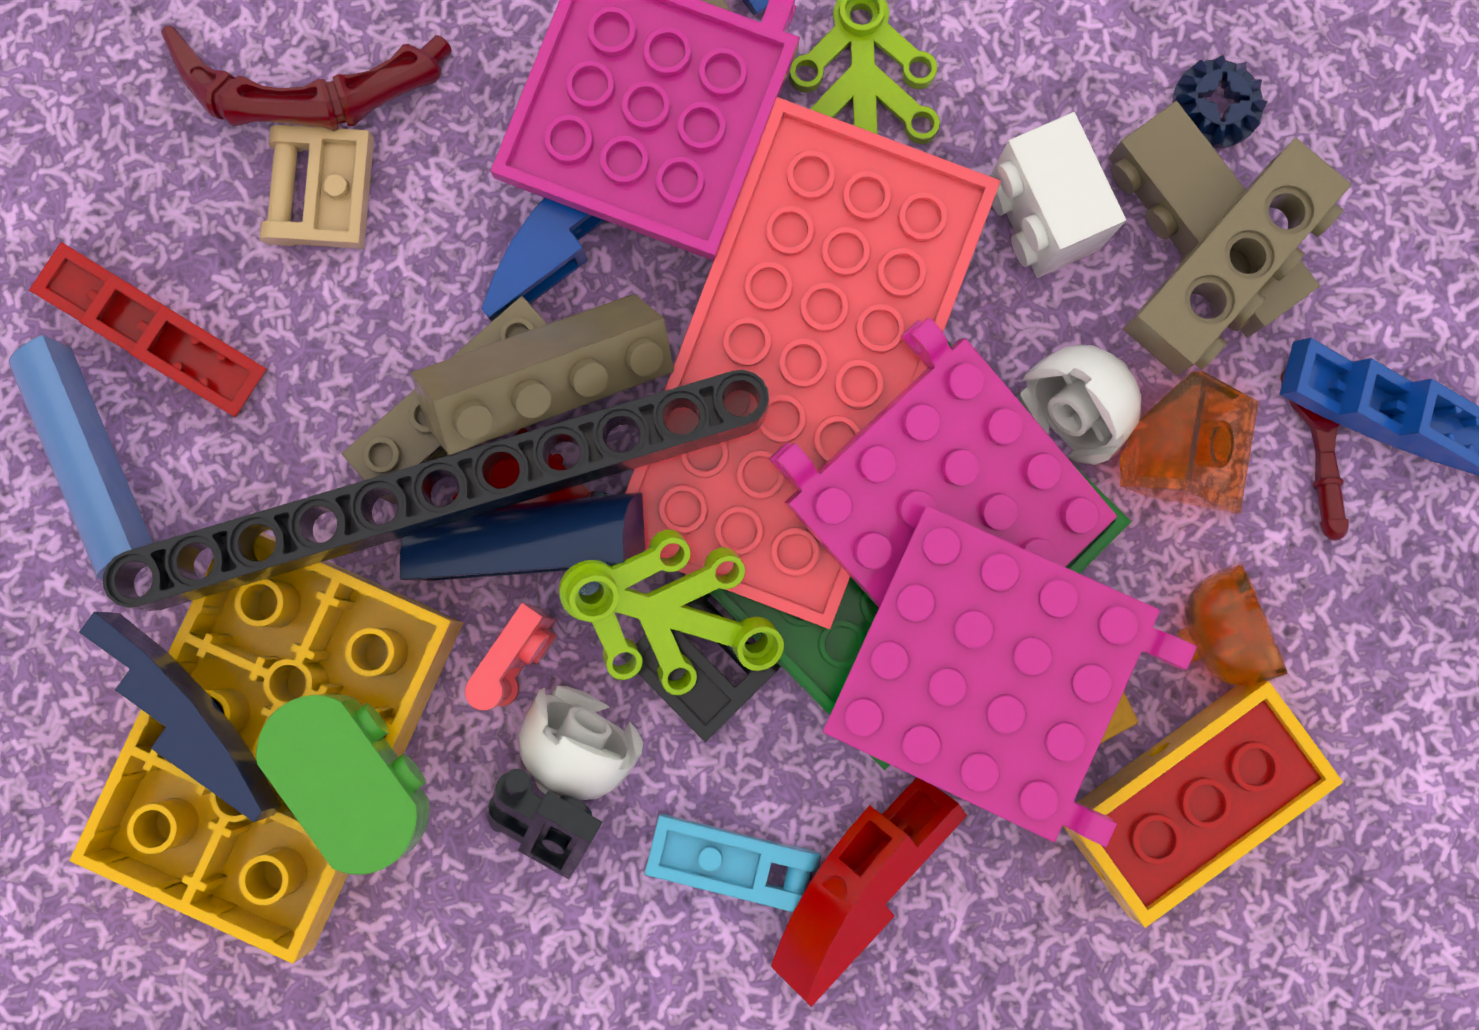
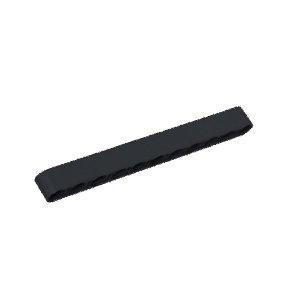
(352, 505)

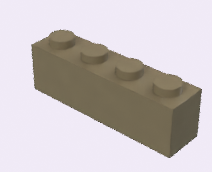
(1187, 193)
(542, 373)

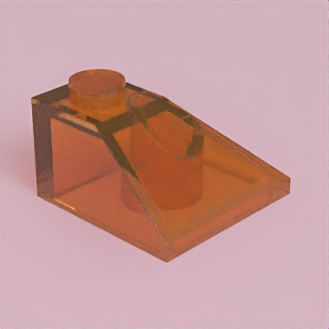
(1193, 445)

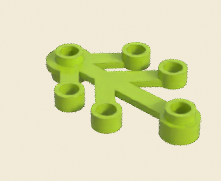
(863, 79)
(665, 610)

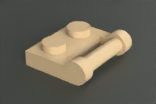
(334, 187)

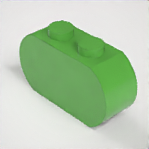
(344, 781)

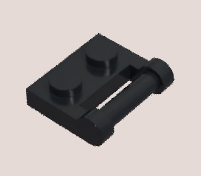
(713, 696)

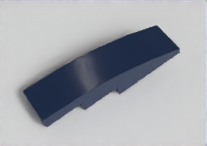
(196, 730)

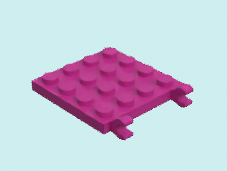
(649, 113)
(950, 445)
(996, 675)

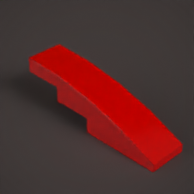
(148, 329)

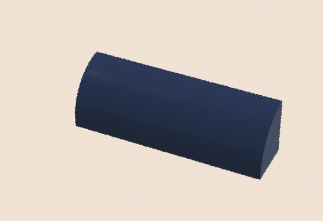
(528, 539)

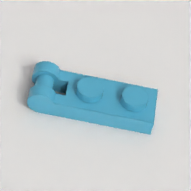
(728, 862)

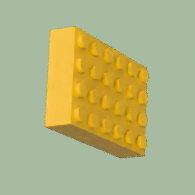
(253, 654)

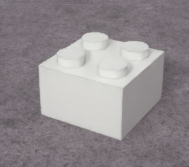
(1055, 196)

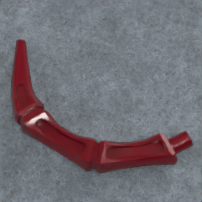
(315, 104)

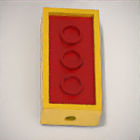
(1204, 799)

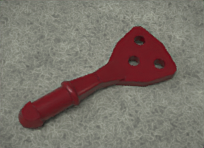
(1327, 476)

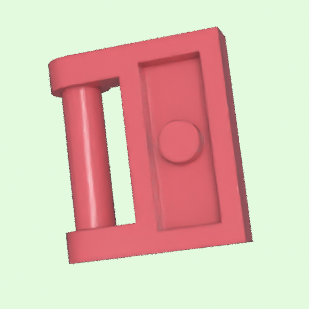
(520, 643)

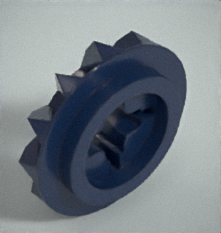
(1238, 84)

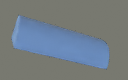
(78, 450)

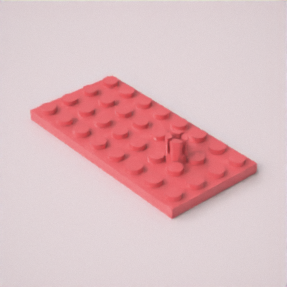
(810, 291)

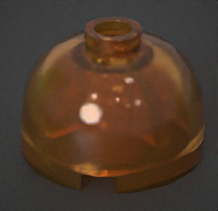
(1231, 630)

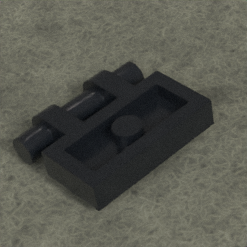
(549, 829)

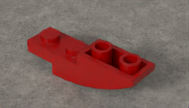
(850, 890)

